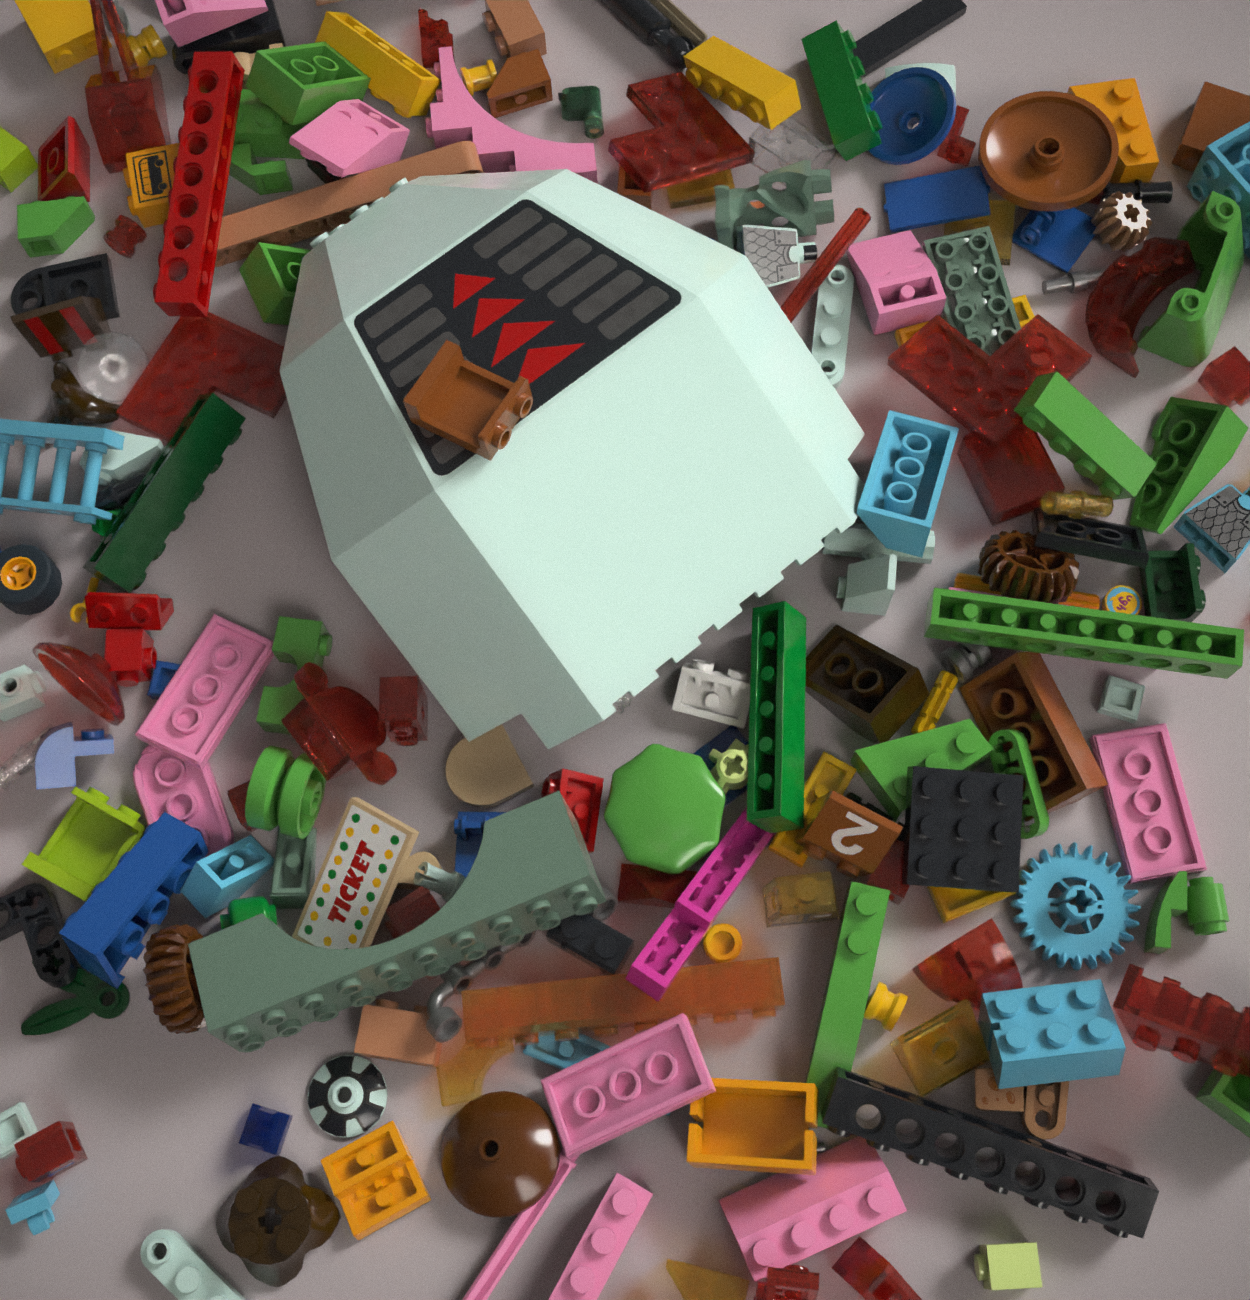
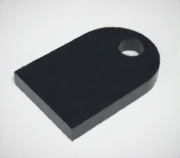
(66, 281)

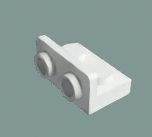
(713, 693)

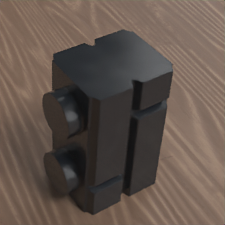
(592, 943)

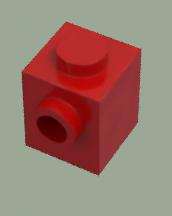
(130, 656)

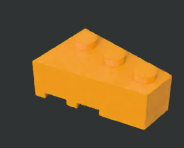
(1124, 108)

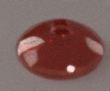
(83, 678)

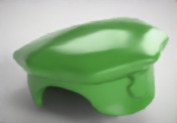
(665, 809)

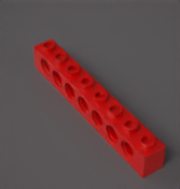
(205, 158)

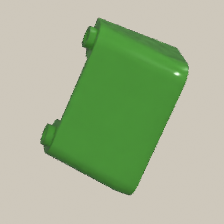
(1194, 315)

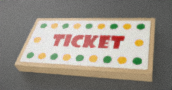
(356, 879)

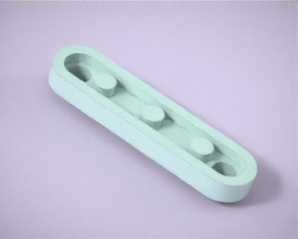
(833, 322)
(184, 1269)

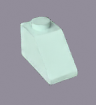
(136, 457)
(868, 585)

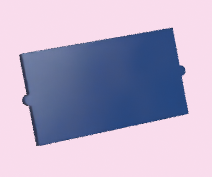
(936, 199)

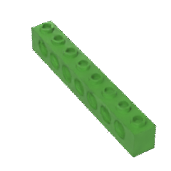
(1084, 633)

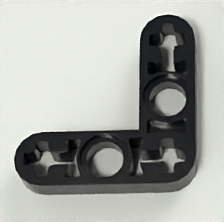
(31, 923)

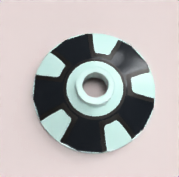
(366, 1102)

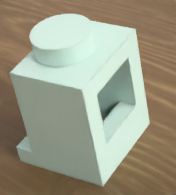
(25, 697)

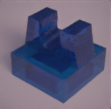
(265, 1129)

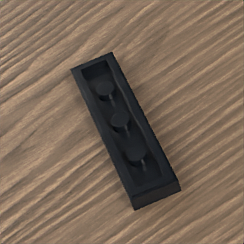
(906, 31)

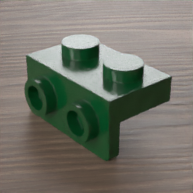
(1173, 585)

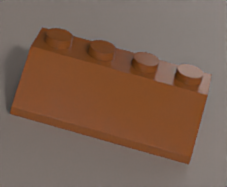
(1026, 698)

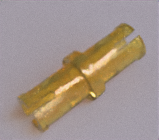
(1077, 504)

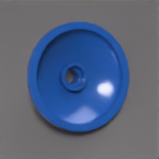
(909, 99)

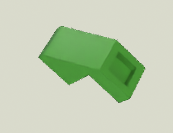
(263, 177)

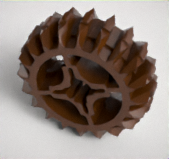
(1026, 571)
(173, 980)

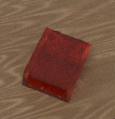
(1011, 476)

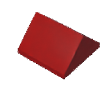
(64, 163)

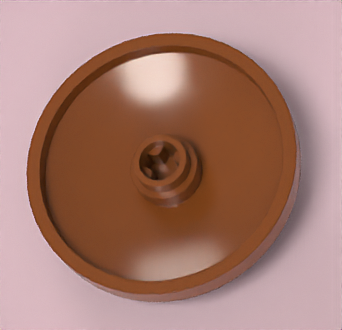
(1048, 151)

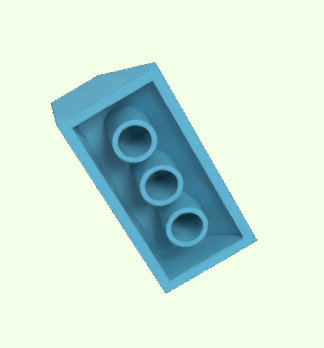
(906, 481)

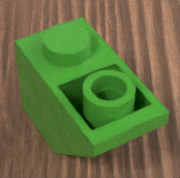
(52, 225)

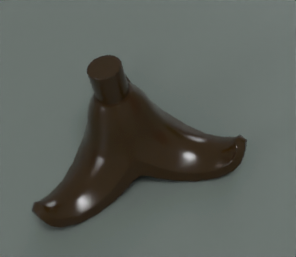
(73, 404)

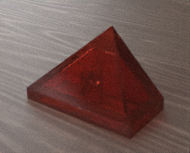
(651, 887)

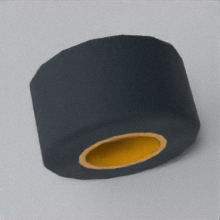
(34, 570)

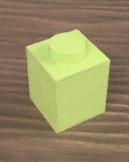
(1008, 1266)

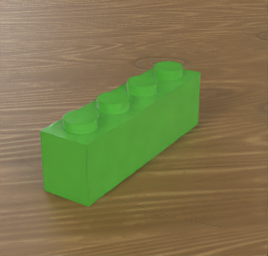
(1084, 436)

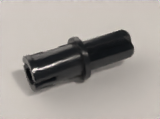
(1149, 191)
(117, 494)

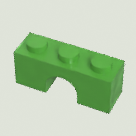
(294, 643)

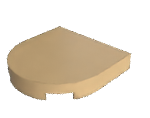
(486, 770)

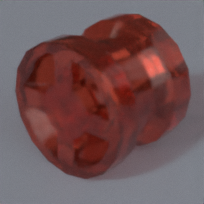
(125, 236)

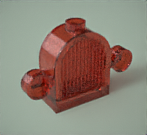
(338, 728)

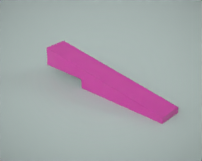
(698, 908)

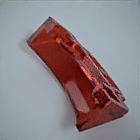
(1127, 291)

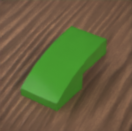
(1169, 903)

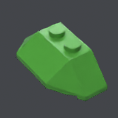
(264, 129)

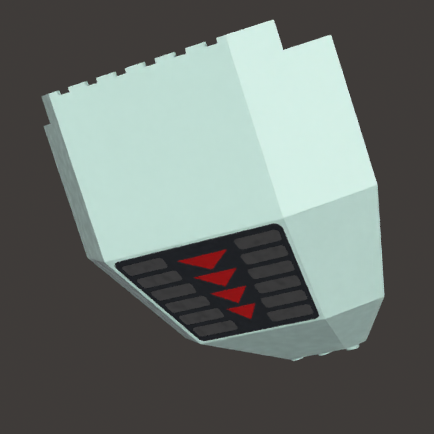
(641, 499)

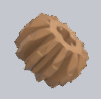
(1121, 221)

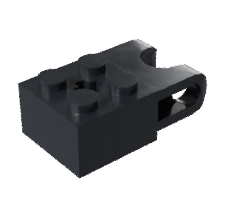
(245, 37)

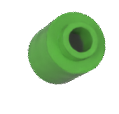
(1206, 906)

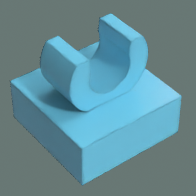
(34, 1206)

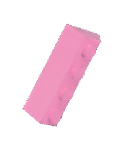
(804, 1214)

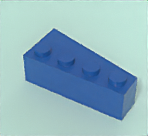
(133, 898)

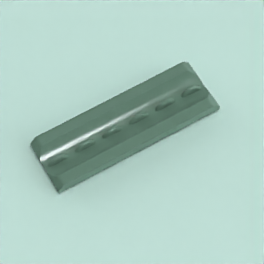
(974, 287)

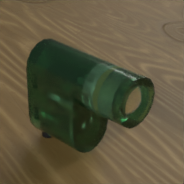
(583, 104)

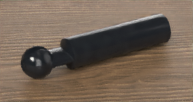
(652, 28)

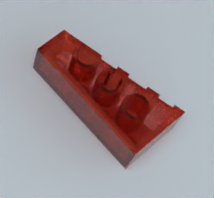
(1184, 1024)

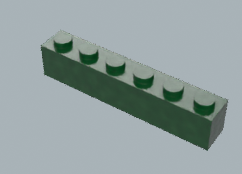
(165, 493)

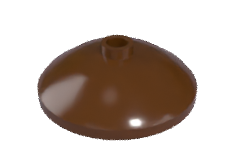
(519, 1170)

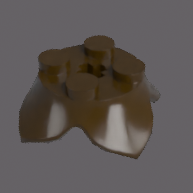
(306, 1224)

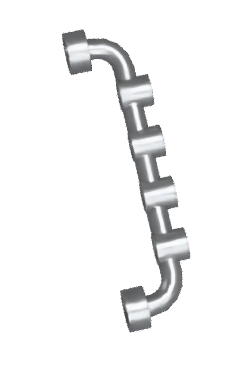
(444, 1021)

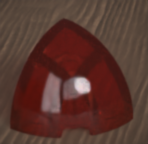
(971, 966)

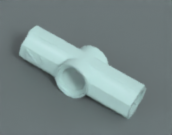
(861, 542)

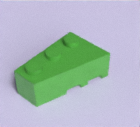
(946, 747)

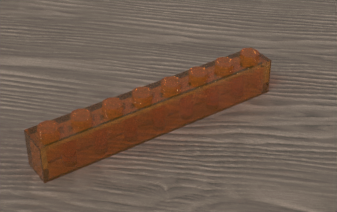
(613, 1003)

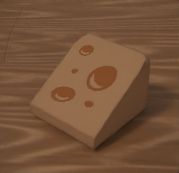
(991, 1098)

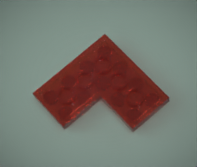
(686, 139)
(200, 359)
(983, 388)

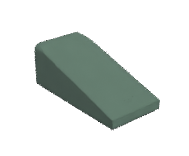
(293, 870)

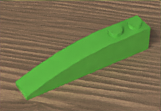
(847, 986)

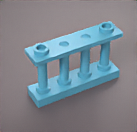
(65, 440)

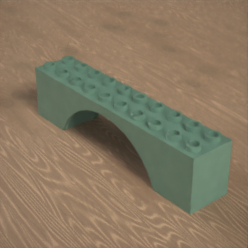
(524, 879)

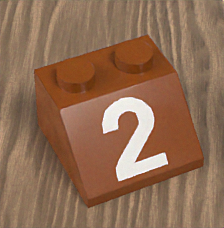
(846, 834)

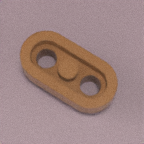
(1051, 1101)

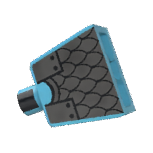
(1219, 525)

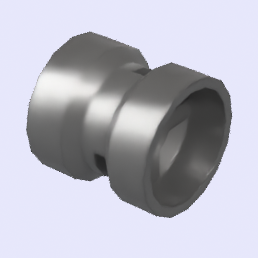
(965, 659)

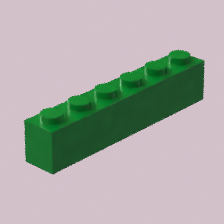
(777, 718)

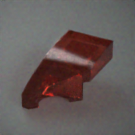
(433, 36)

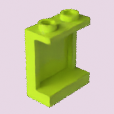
(87, 843)

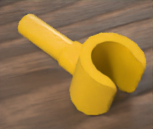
(79, 608)

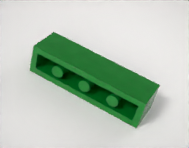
(841, 90)

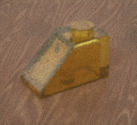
(704, 1283)

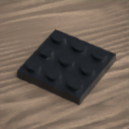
(962, 829)

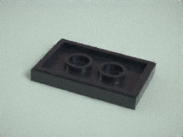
(1090, 538)

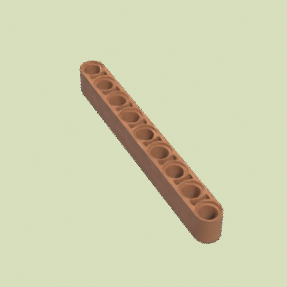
(331, 204)

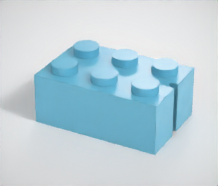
(1051, 1034)

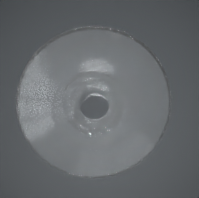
(93, 361)

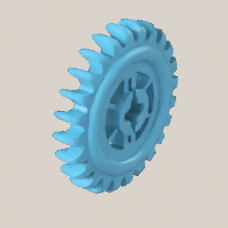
(1112, 906)

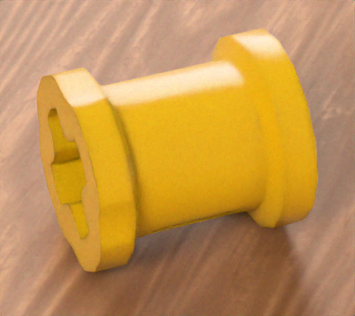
(479, 77)

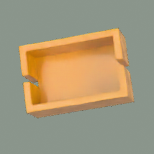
(755, 1127)

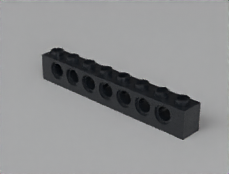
(1123, 1215)

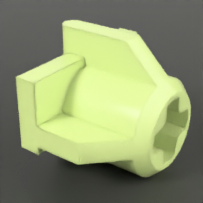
(731, 766)

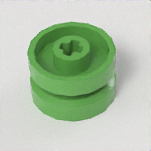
(284, 793)

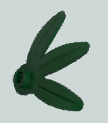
(88, 1000)

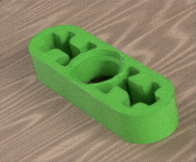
(1022, 754)

